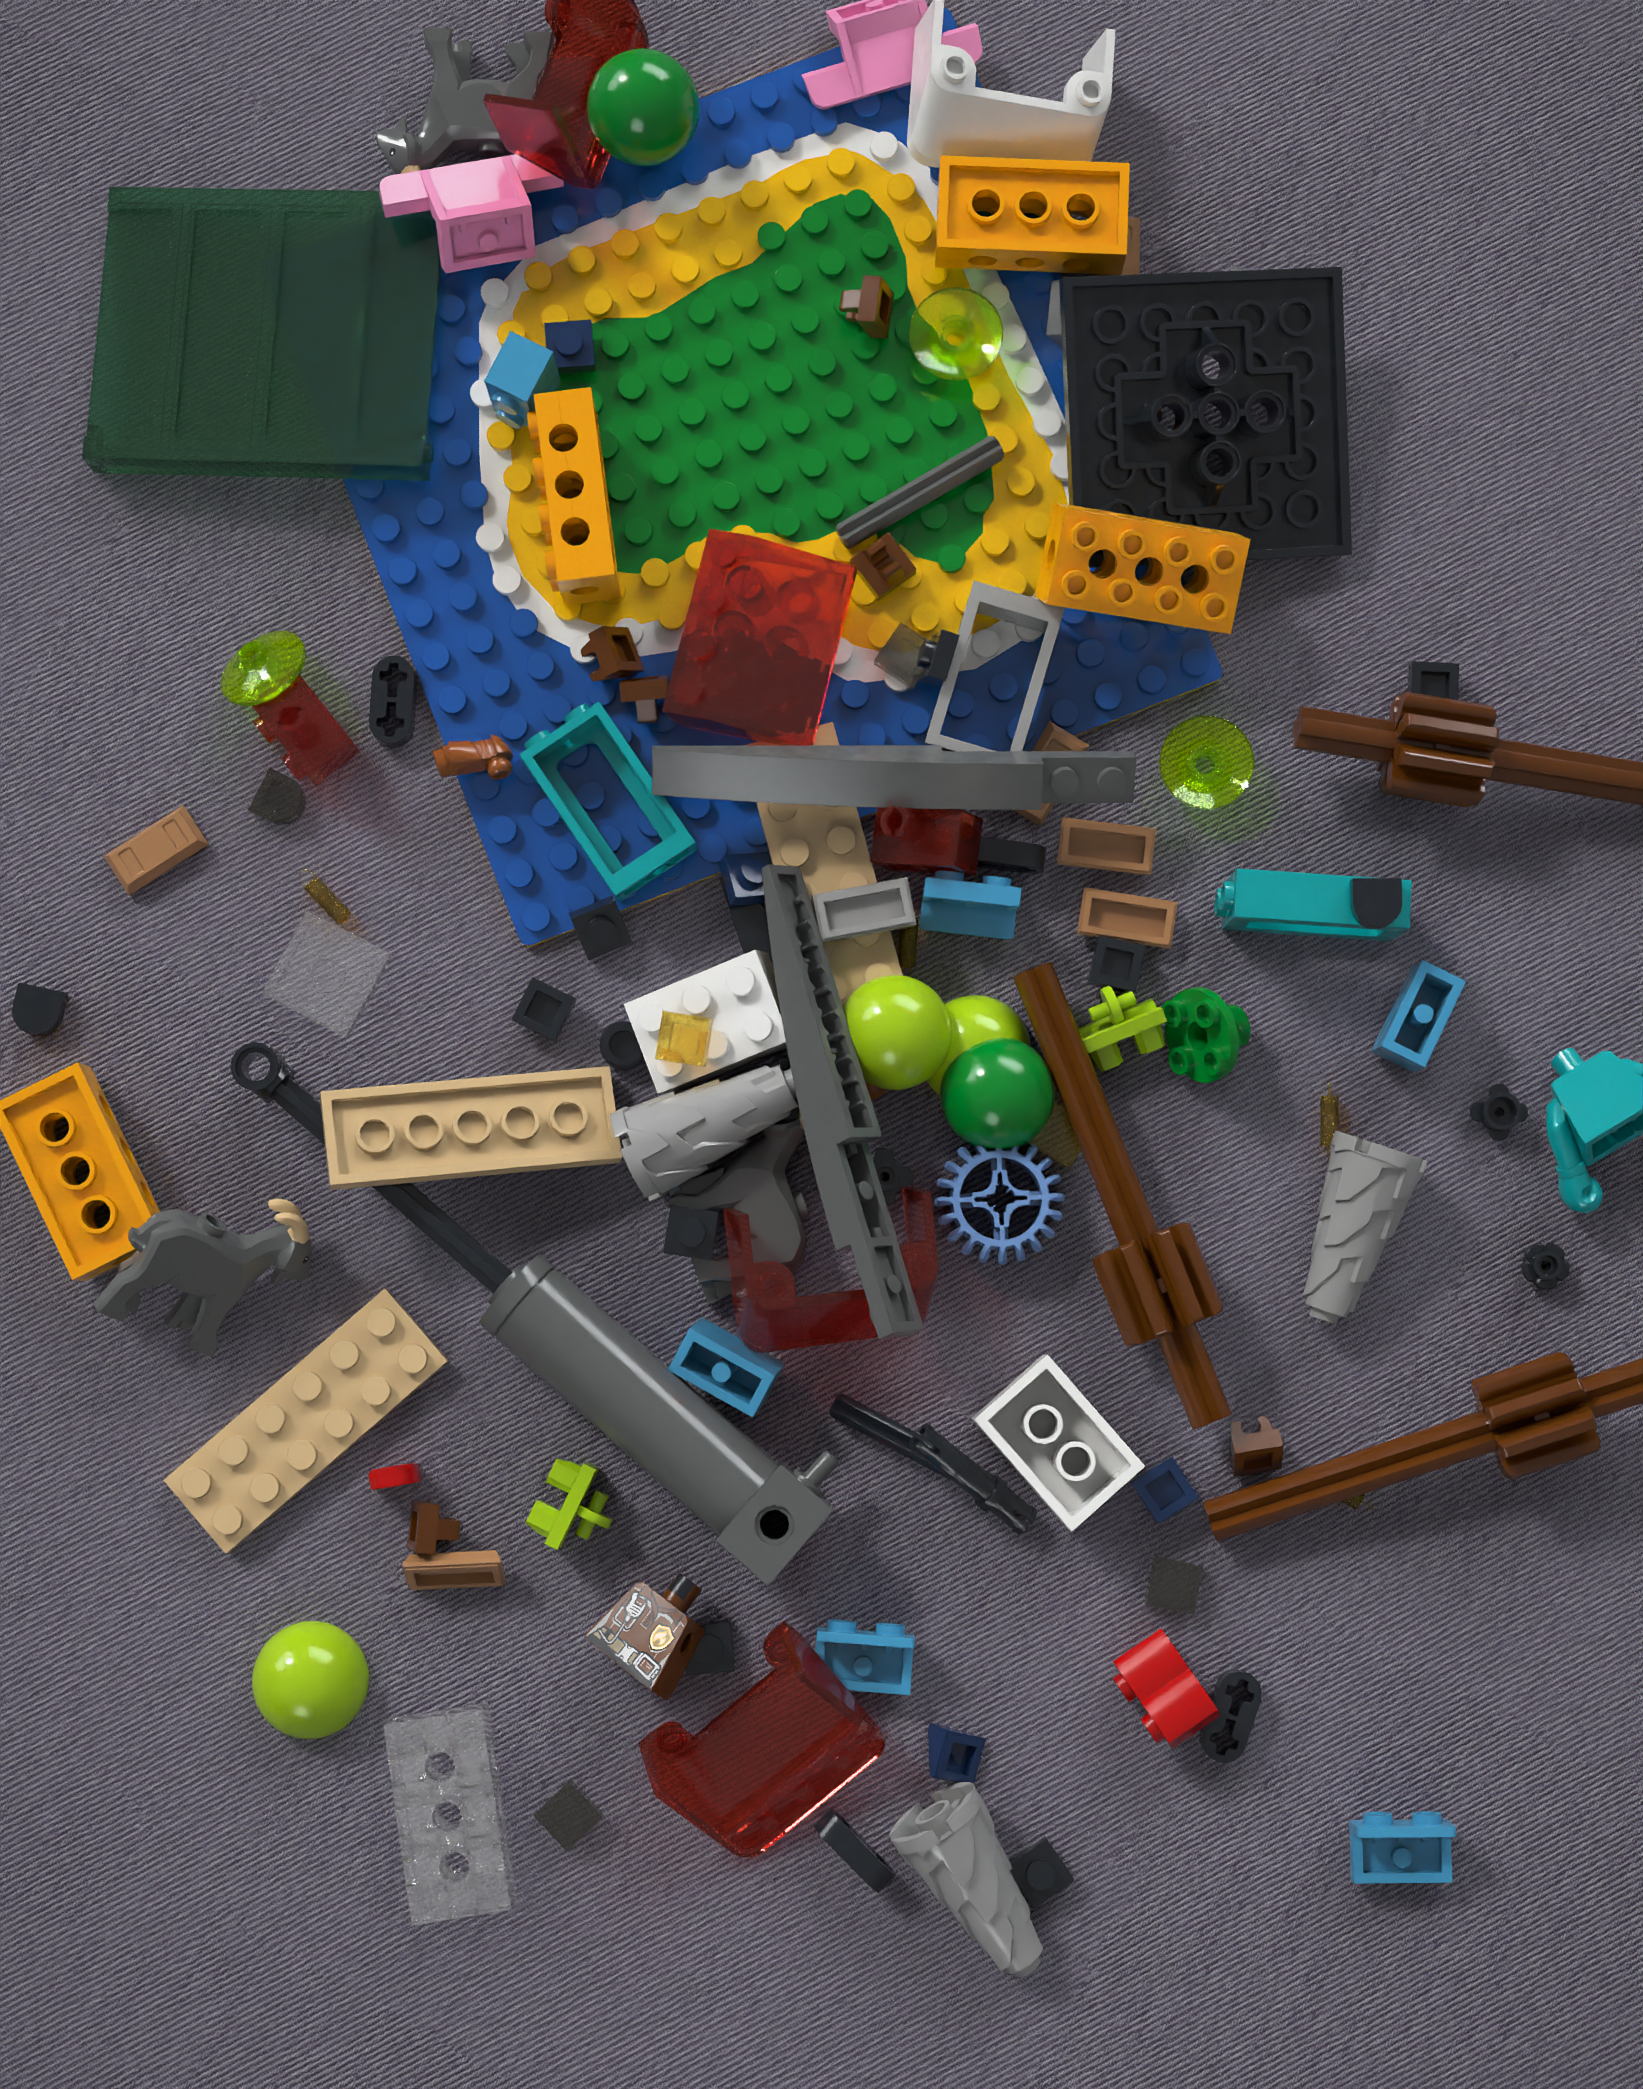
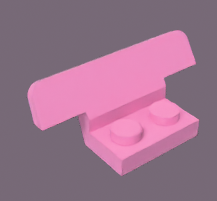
(877, 50)
(476, 208)

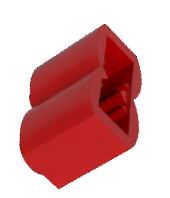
(1166, 1690)

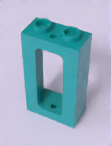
(595, 726)
(1299, 905)

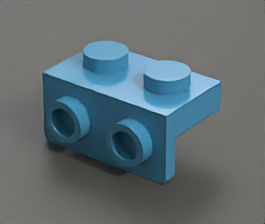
(969, 907)
(868, 1659)
(1401, 1849)

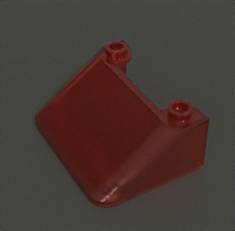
(767, 1753)

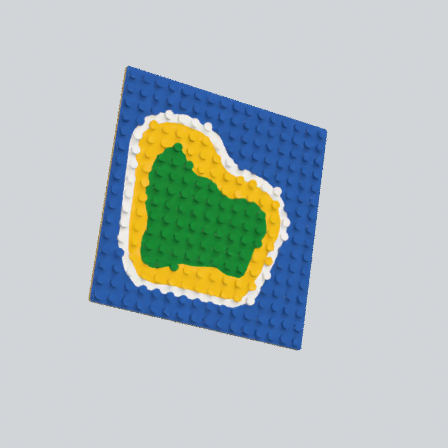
(747, 411)

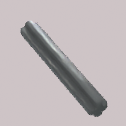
(919, 492)

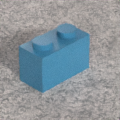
(518, 374)
(1418, 1016)
(726, 1367)

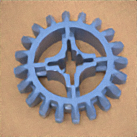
(1040, 1198)

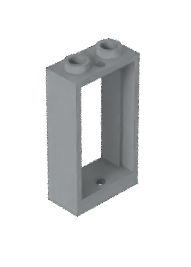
(1009, 608)

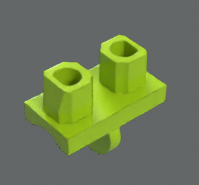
(1120, 1019)
(576, 1482)

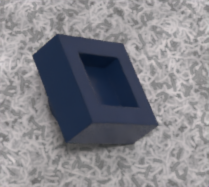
(571, 345)
(744, 877)
(1164, 1489)

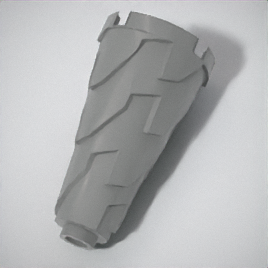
(685, 1132)
(1358, 1213)
(969, 1871)

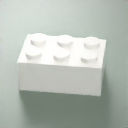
(744, 1013)
(1058, 1442)

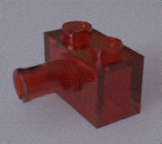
(306, 731)
(926, 840)

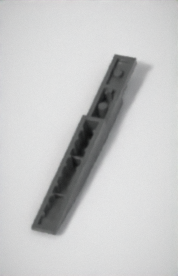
(893, 776)
(834, 1103)

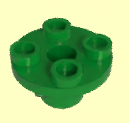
(1204, 1034)

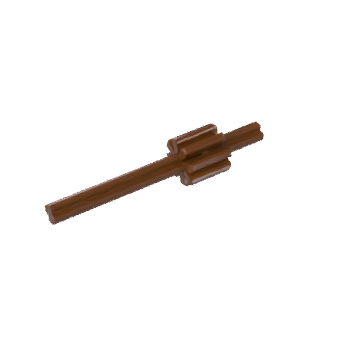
(1450, 747)
(1154, 1277)
(1524, 1415)

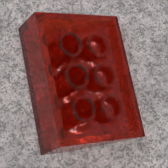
(759, 640)

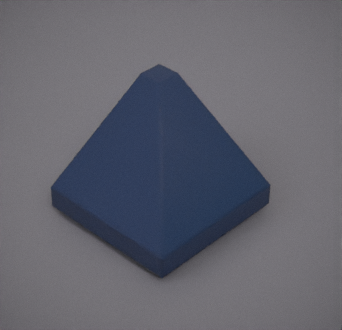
(953, 1754)

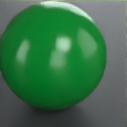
(643, 107)
(998, 1094)

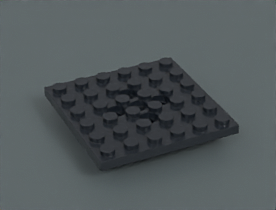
(1276, 344)

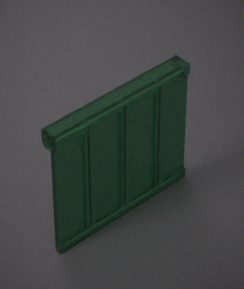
(264, 335)

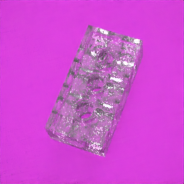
(426, 1838)

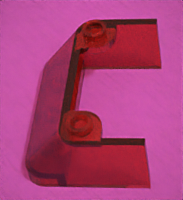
(554, 124)
(776, 1320)

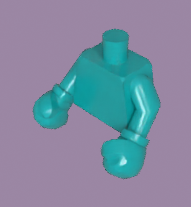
(1591, 1115)

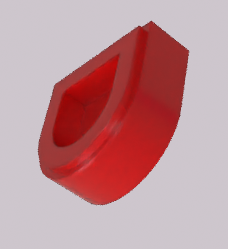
(394, 1475)

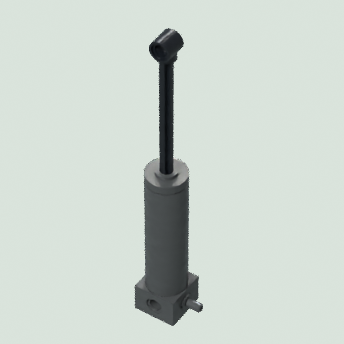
(607, 1373)

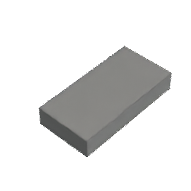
(864, 910)

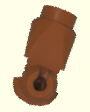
(473, 757)

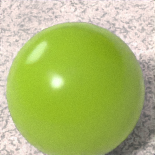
(975, 1021)
(898, 1031)
(310, 1680)

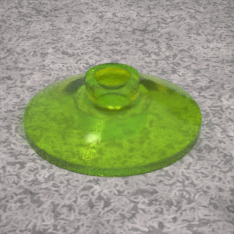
(962, 313)
(263, 668)
(1220, 744)

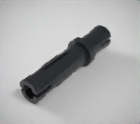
(987, 1490)

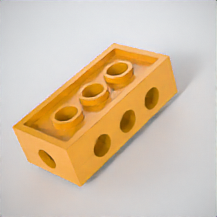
(1039, 187)
(576, 494)
(1158, 596)
(50, 1166)

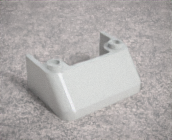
(963, 120)

